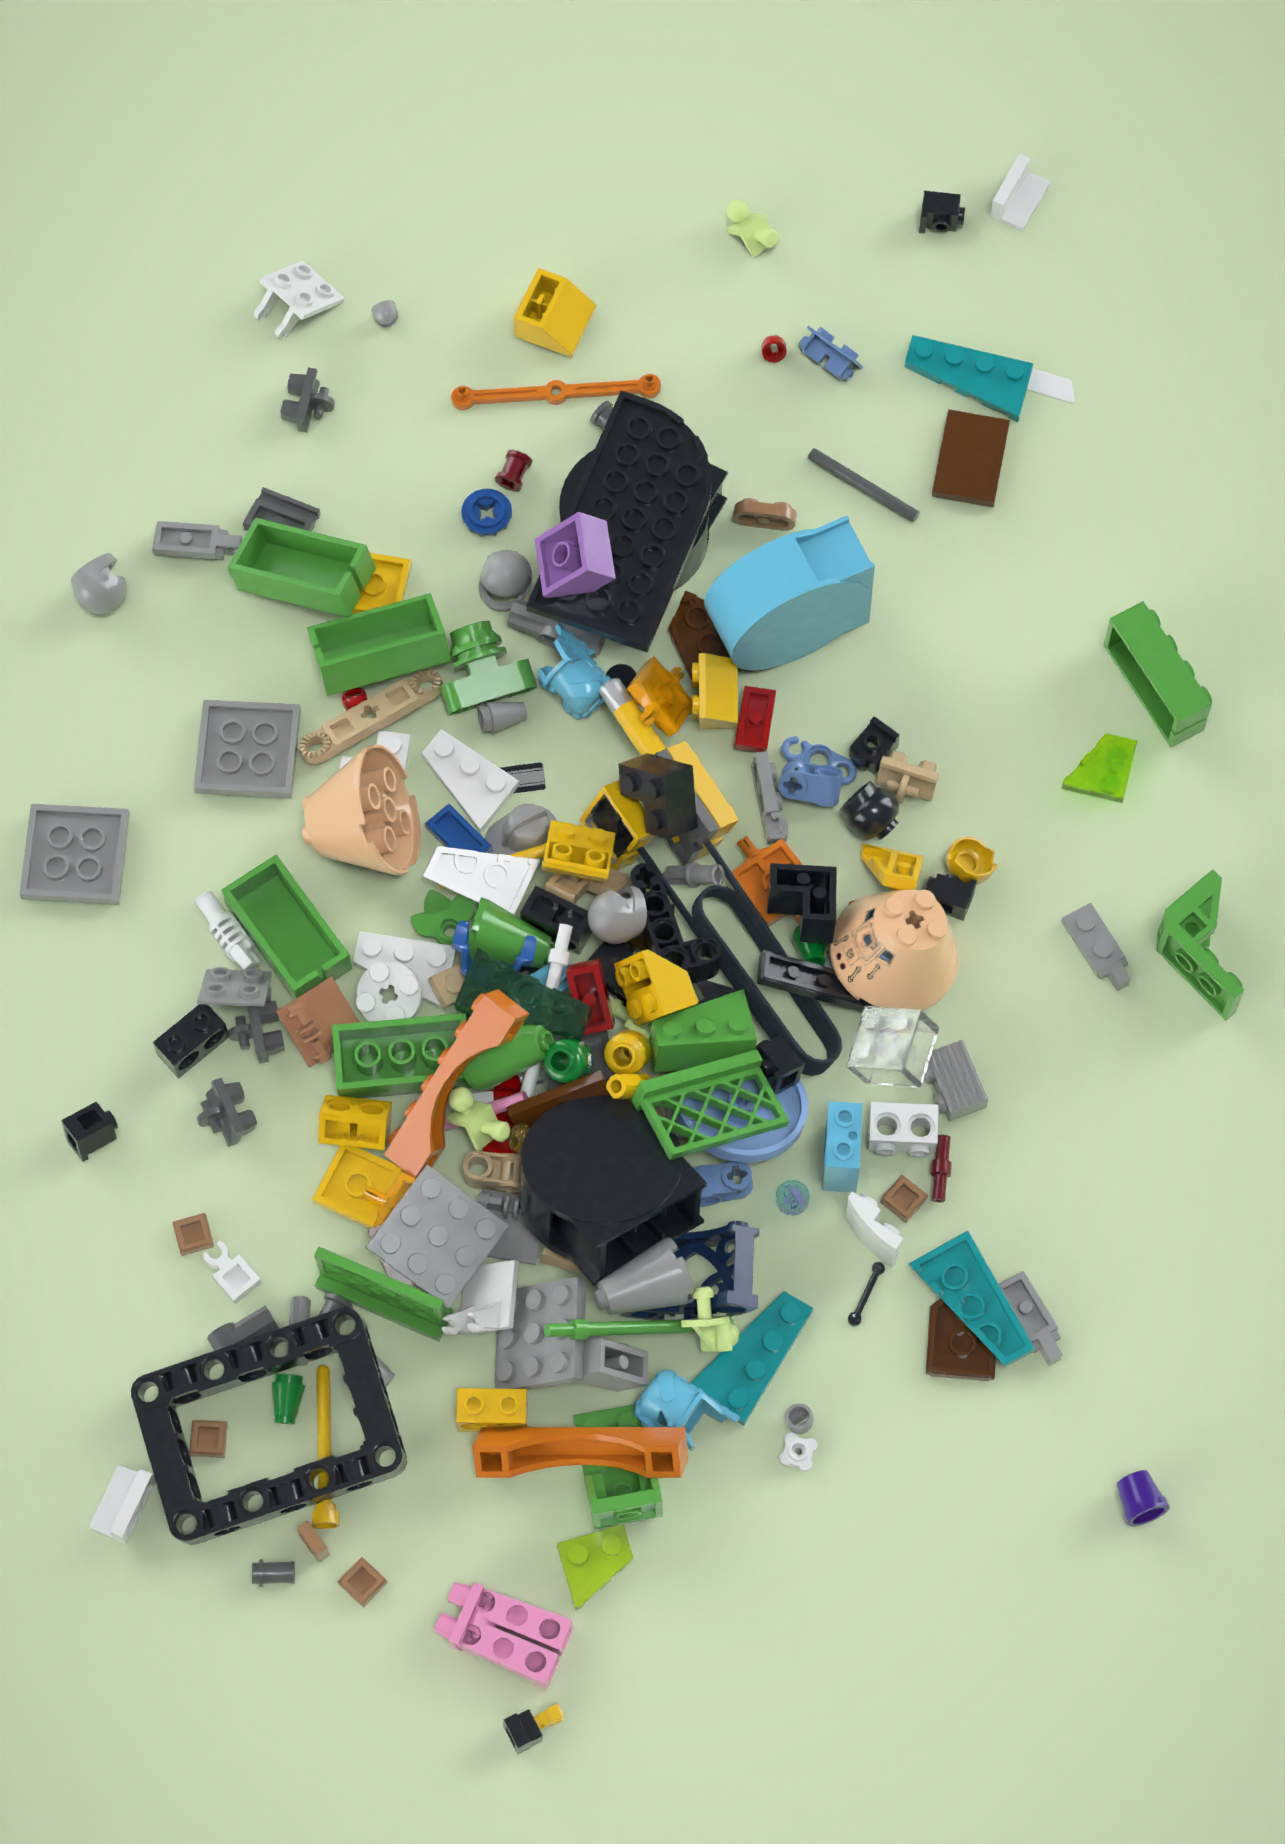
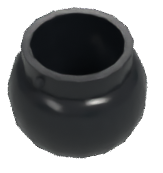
(871, 812)

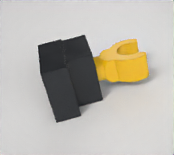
(525, 1729)

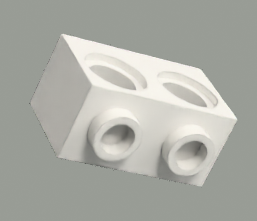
(903, 1118)

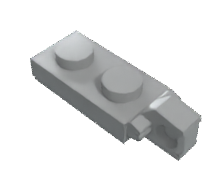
(194, 540)
(768, 800)
(1097, 945)
(1033, 1316)

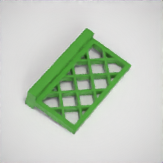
(695, 1083)
(381, 1294)

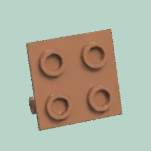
(311, 1020)

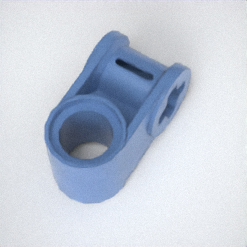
(814, 783)
(721, 1182)

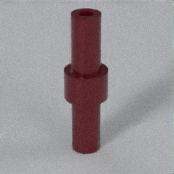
(941, 1168)

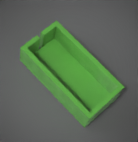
(302, 567)
(379, 644)
(1158, 673)
(286, 927)

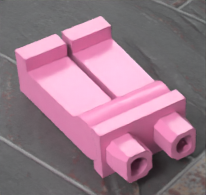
(478, 1632)

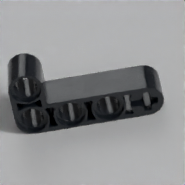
(664, 924)

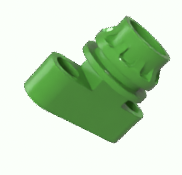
(478, 653)

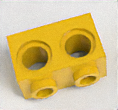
(355, 1122)
(491, 1408)

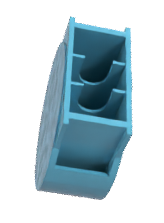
(792, 596)

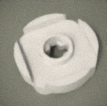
(381, 977)

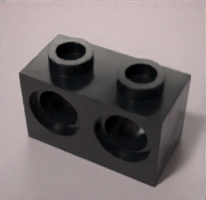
(548, 911)
(191, 1039)

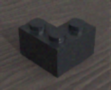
(665, 790)
(807, 893)

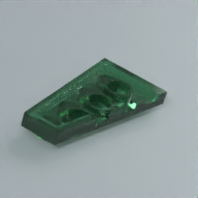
(547, 1006)

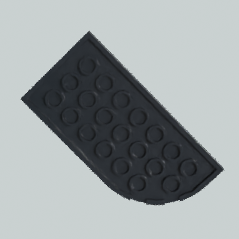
(654, 493)

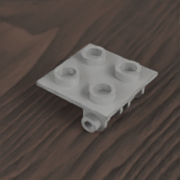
(235, 987)
(517, 1240)

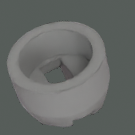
(385, 313)
(796, 1414)

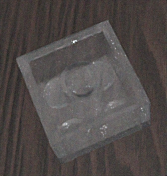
(892, 1046)

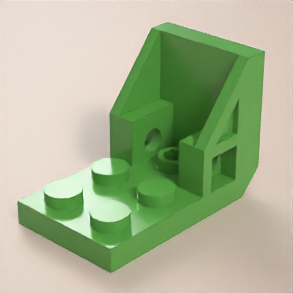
(1185, 944)
(612, 1492)

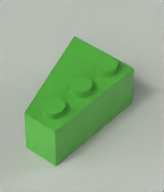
(702, 1033)

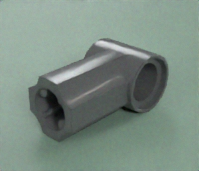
(249, 1327)

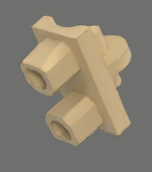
(907, 778)

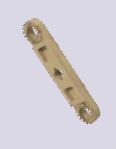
(354, 724)

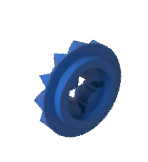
(485, 500)

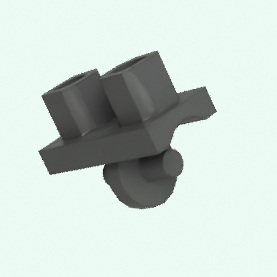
(307, 388)
(264, 1043)
(221, 1114)

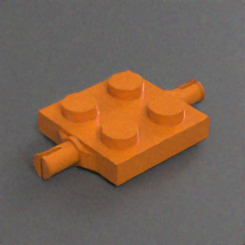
(754, 873)

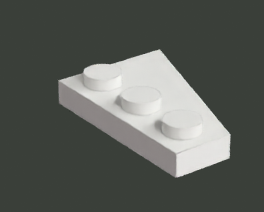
(471, 779)
(482, 874)
(420, 956)

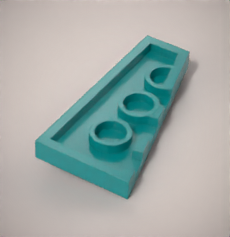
(985, 376)
(971, 1291)
(742, 1375)

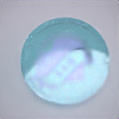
(792, 1197)

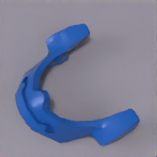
(460, 943)

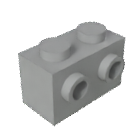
(614, 1365)

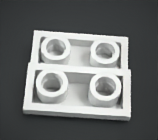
(879, 1239)

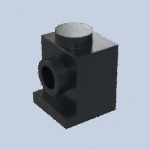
(941, 212)
(869, 757)
(952, 894)
(780, 1064)
(89, 1129)

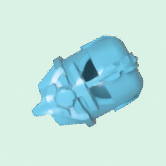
(575, 677)
(678, 1404)

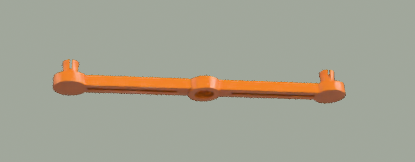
(464, 397)

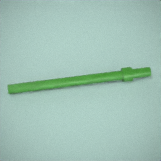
(581, 1329)

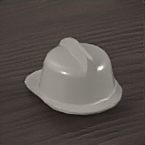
(520, 829)

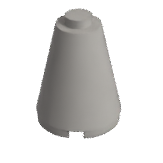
(647, 1282)

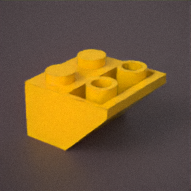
(553, 313)
(718, 692)
(578, 851)
(653, 986)

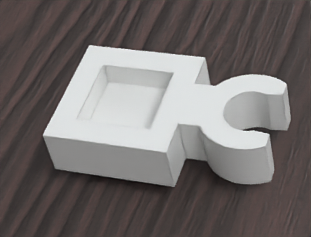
(234, 1275)

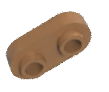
(764, 515)

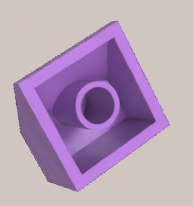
(575, 556)

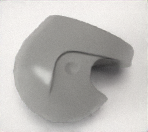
(505, 575)
(97, 587)
(616, 917)

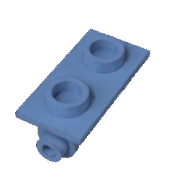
(840, 360)

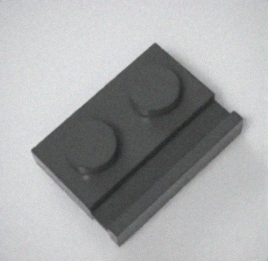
(282, 510)

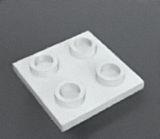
(301, 290)
(486, 1300)

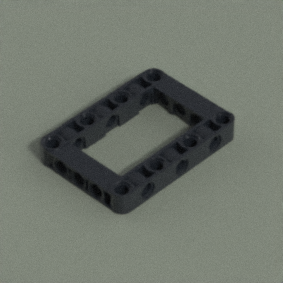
(246, 1363)

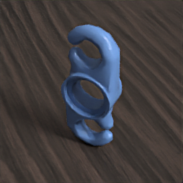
(809, 750)

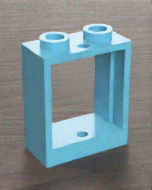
(842, 1146)

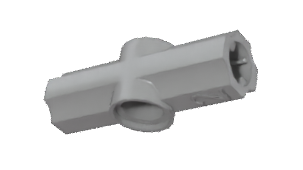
(545, 628)

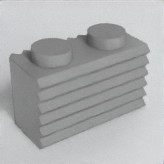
(955, 1081)

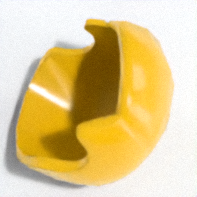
(970, 860)

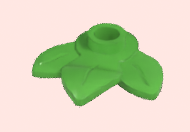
(442, 915)

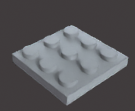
(247, 749)
(74, 854)
(437, 1236)
(525, 1354)

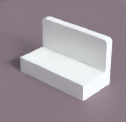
(1018, 195)
(123, 1503)

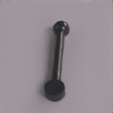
(854, 1318)

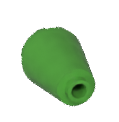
(504, 934)
(509, 1059)

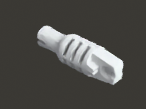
(228, 932)

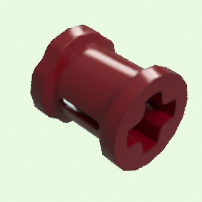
(513, 470)

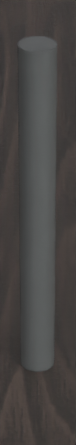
(863, 484)

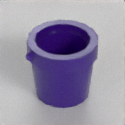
(1141, 1498)

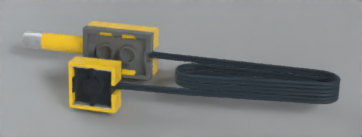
(714, 819)

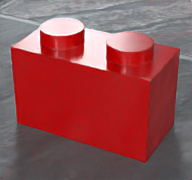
(589, 986)

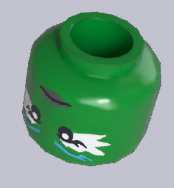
(568, 1060)

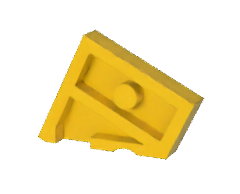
(893, 867)

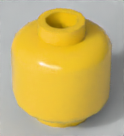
(617, 1054)

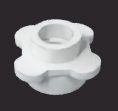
(800, 1461)

